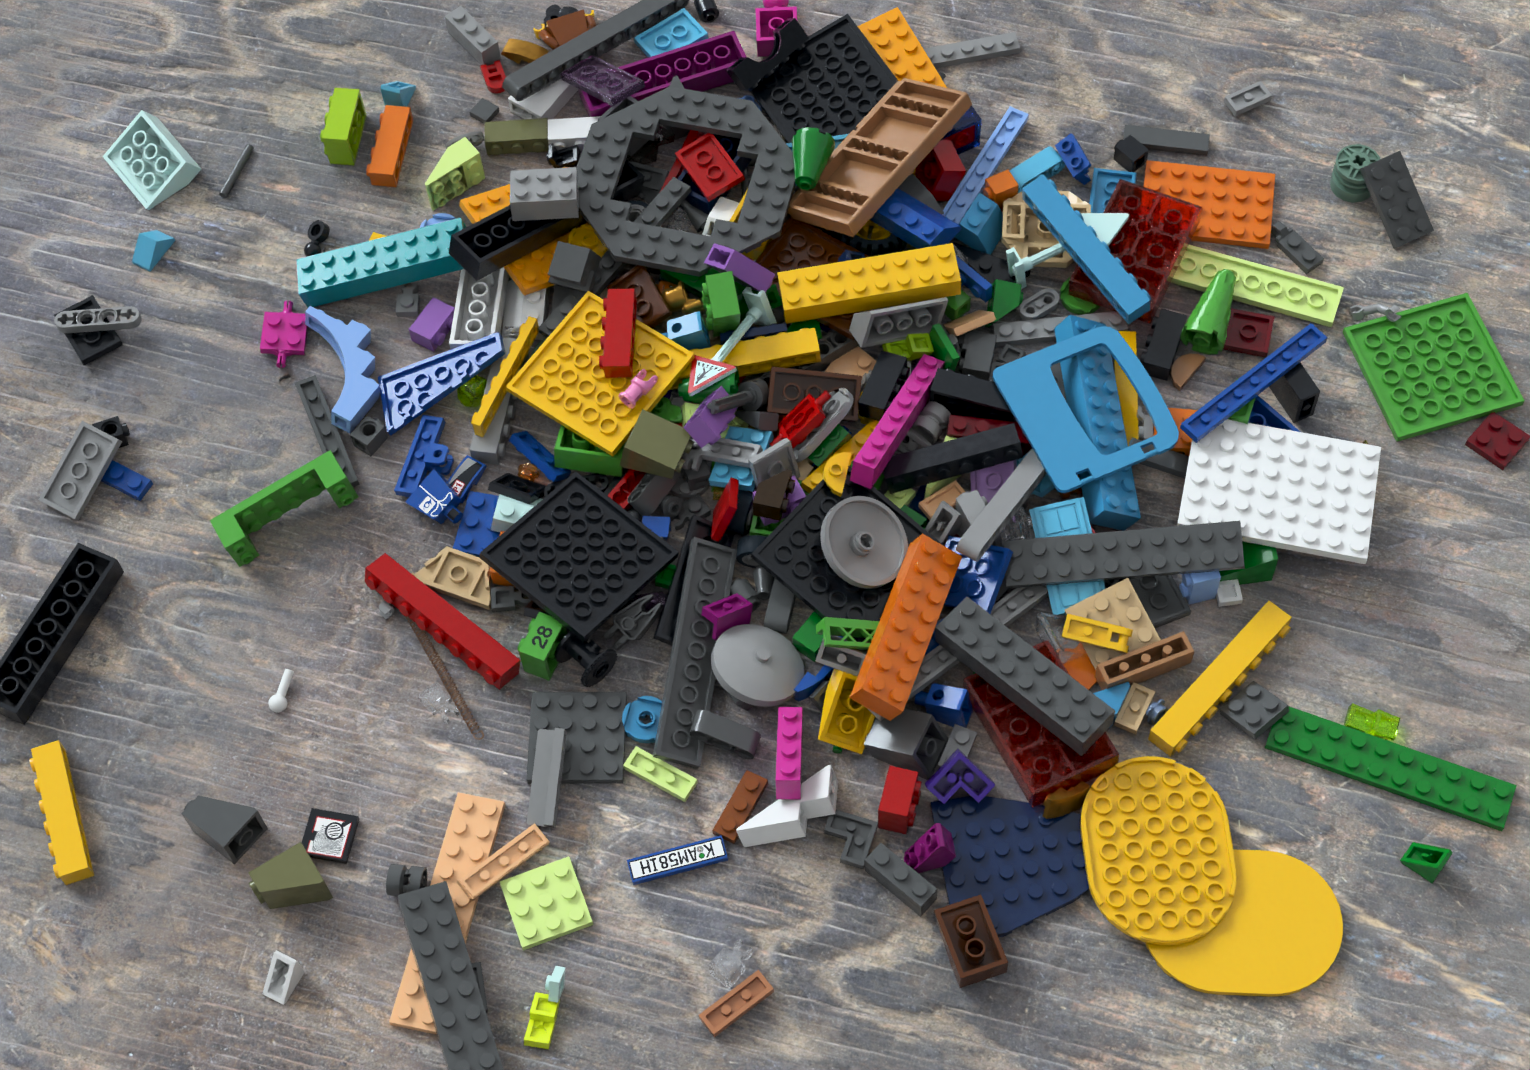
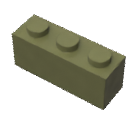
(516, 136)

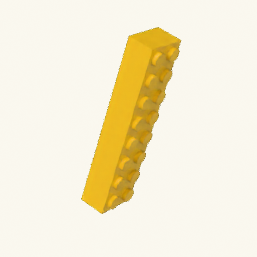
(869, 283)

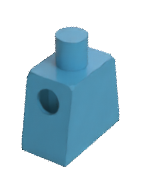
(688, 331)

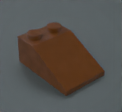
(971, 941)

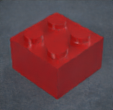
(941, 171)
(899, 800)

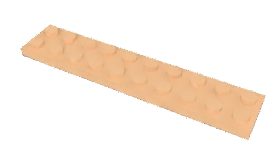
(465, 845)

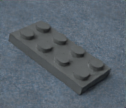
(1396, 199)

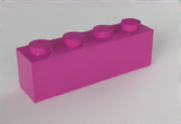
(789, 753)

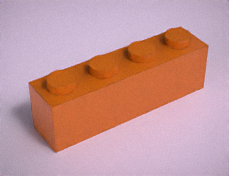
(390, 146)

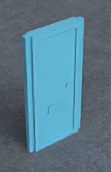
(1065, 519)

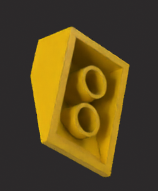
(843, 719)

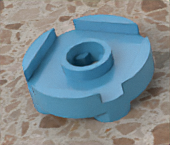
(639, 709)

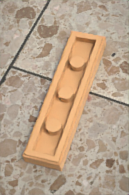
(503, 862)

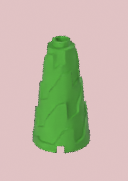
(1210, 318)

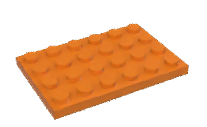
(1233, 202)

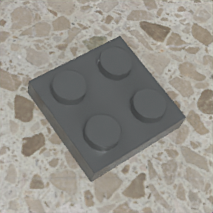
(1254, 710)

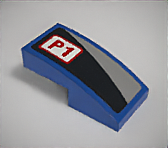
(466, 475)

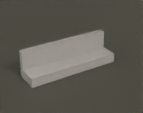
(547, 777)

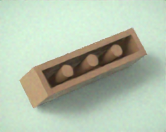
(1145, 662)

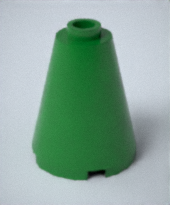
(810, 156)
(729, 383)

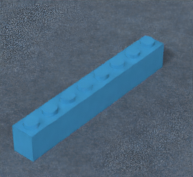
(1086, 249)

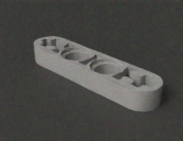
(98, 316)

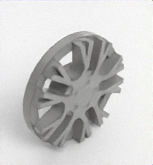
(475, 141)

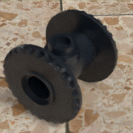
(596, 664)

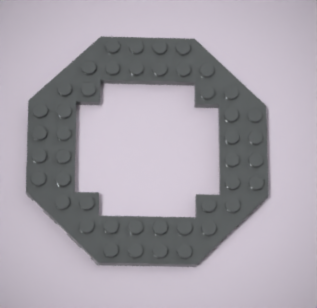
(672, 249)

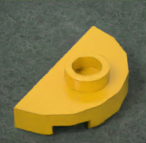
(836, 471)

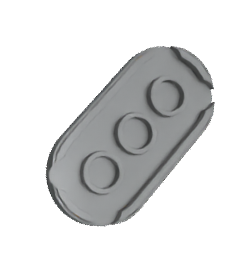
(834, 410)

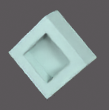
(555, 984)

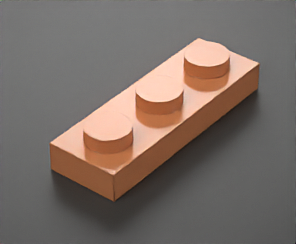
(736, 1003)

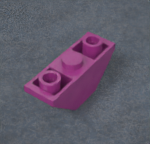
(931, 850)

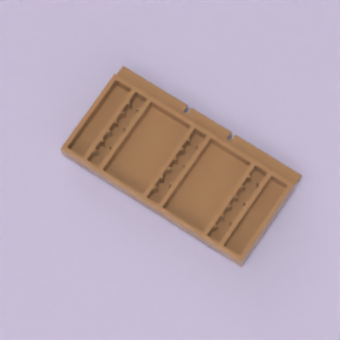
(879, 155)

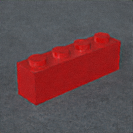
(619, 333)

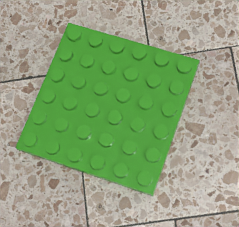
(1433, 367)

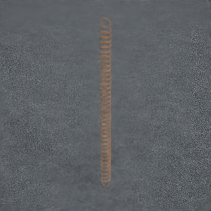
(426, 650)

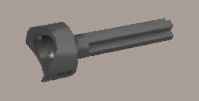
(750, 396)

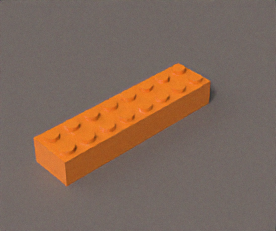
(905, 627)

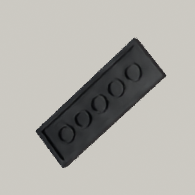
(701, 529)

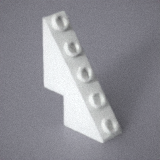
(788, 817)

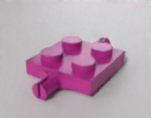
(284, 334)

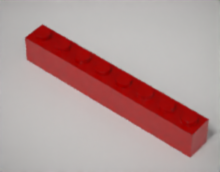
(442, 621)

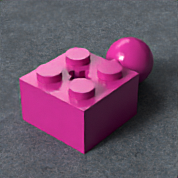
(768, 20)

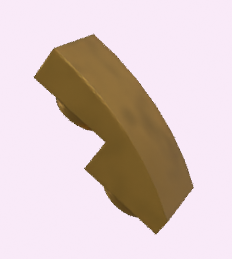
(522, 50)
(1064, 801)

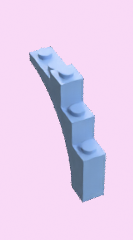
(350, 344)

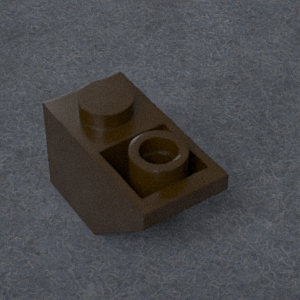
(772, 496)

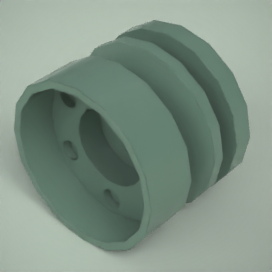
(1346, 177)

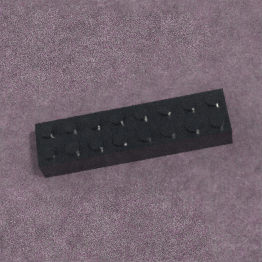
(54, 629)

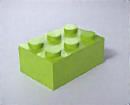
(343, 126)

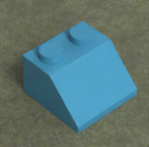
(981, 225)

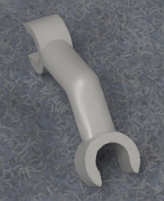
(1358, 311)

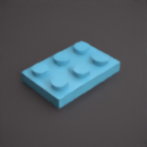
(671, 34)
(723, 472)

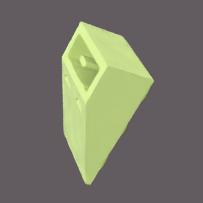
(454, 173)

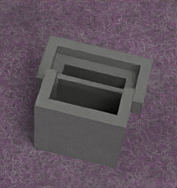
(574, 267)

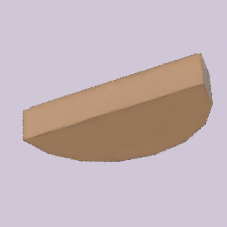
(1185, 368)

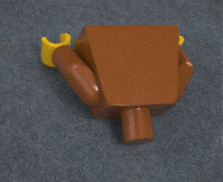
(565, 28)

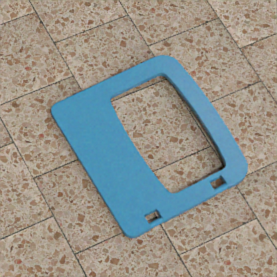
(1053, 428)

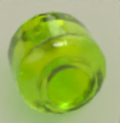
(472, 392)

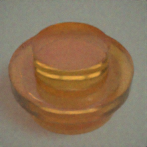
(528, 471)

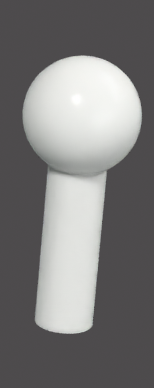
(278, 702)

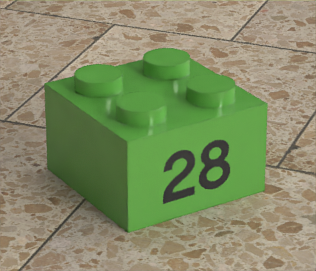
(540, 646)

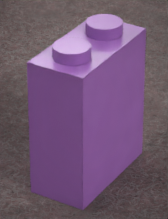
(744, 270)

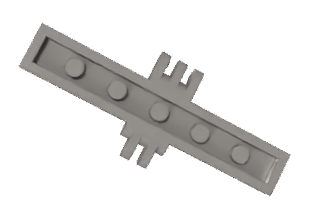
(722, 451)

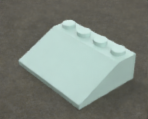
(151, 160)

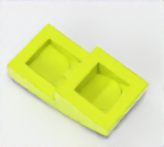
(541, 1022)

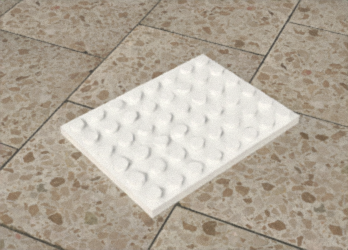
(1284, 488)

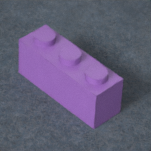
(704, 425)

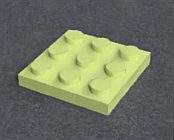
(546, 903)

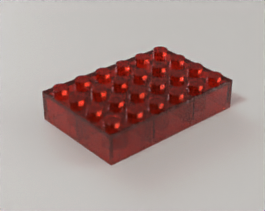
(1147, 244)
(1031, 752)

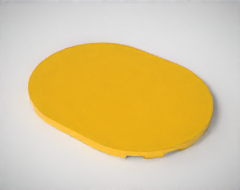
(1158, 851)
(1271, 940)

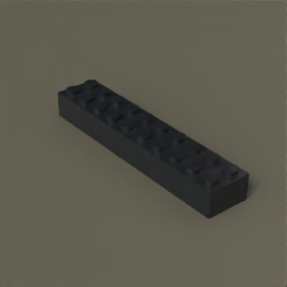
(500, 240)

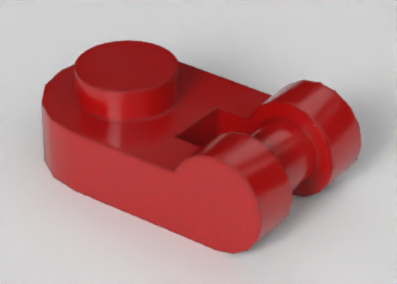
(493, 76)

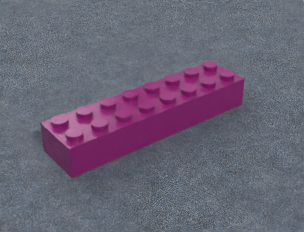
(697, 65)

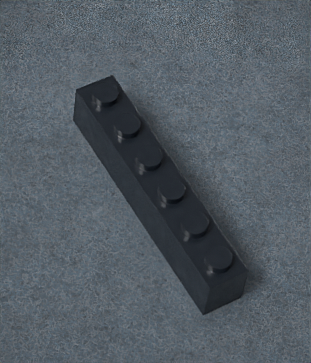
(953, 458)

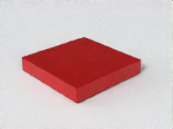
(725, 509)

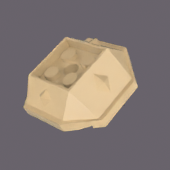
(1029, 235)

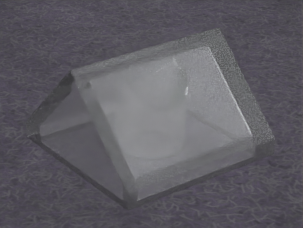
(1050, 628)

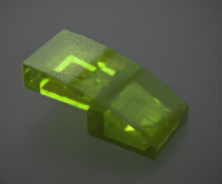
(1374, 723)

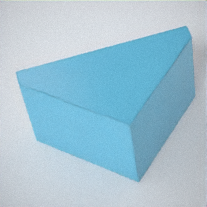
(397, 93)
(151, 248)

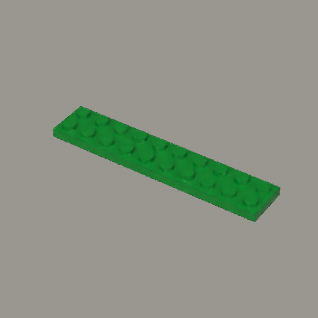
(1392, 768)

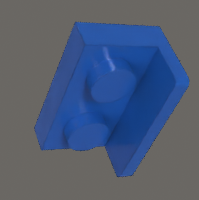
(1074, 158)

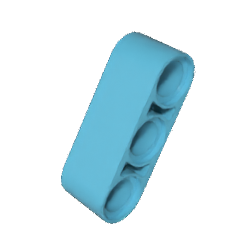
(1045, 162)

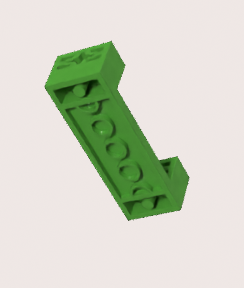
(278, 499)

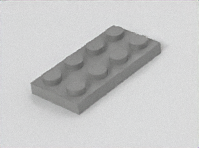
(80, 470)

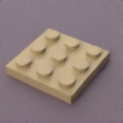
(1119, 607)

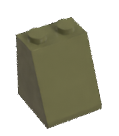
(656, 446)
(289, 880)

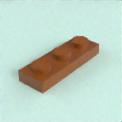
(740, 806)

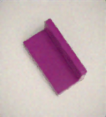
(728, 613)

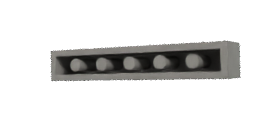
(492, 446)

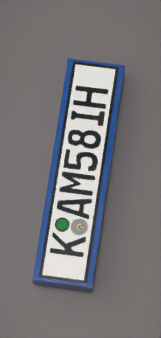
(677, 860)

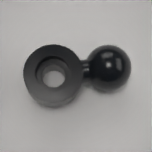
(318, 233)

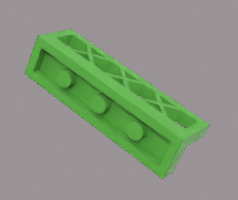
(848, 629)

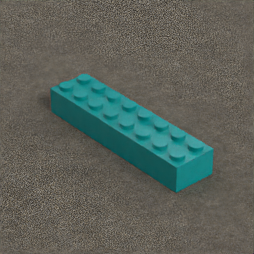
(377, 264)

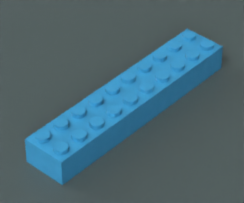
(1096, 405)

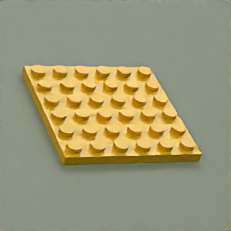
(572, 389)

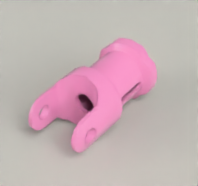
(637, 389)

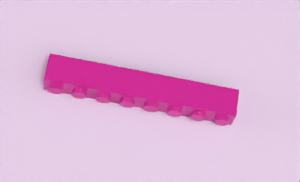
(895, 423)

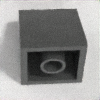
(908, 742)
(224, 825)

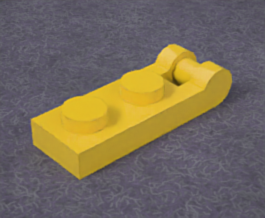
(1096, 633)

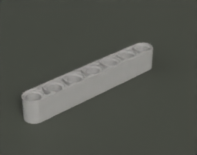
(1002, 507)

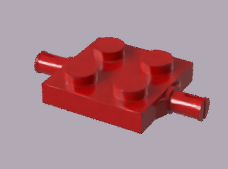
(802, 419)

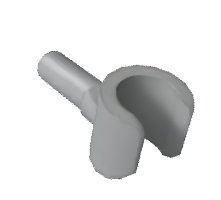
(386, 610)

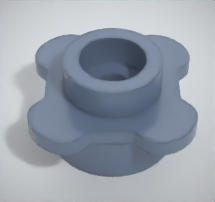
(1156, 711)

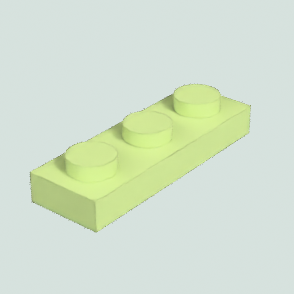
(660, 774)

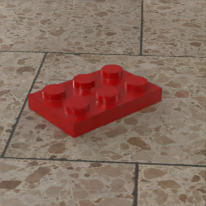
(709, 166)

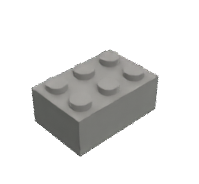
(544, 194)

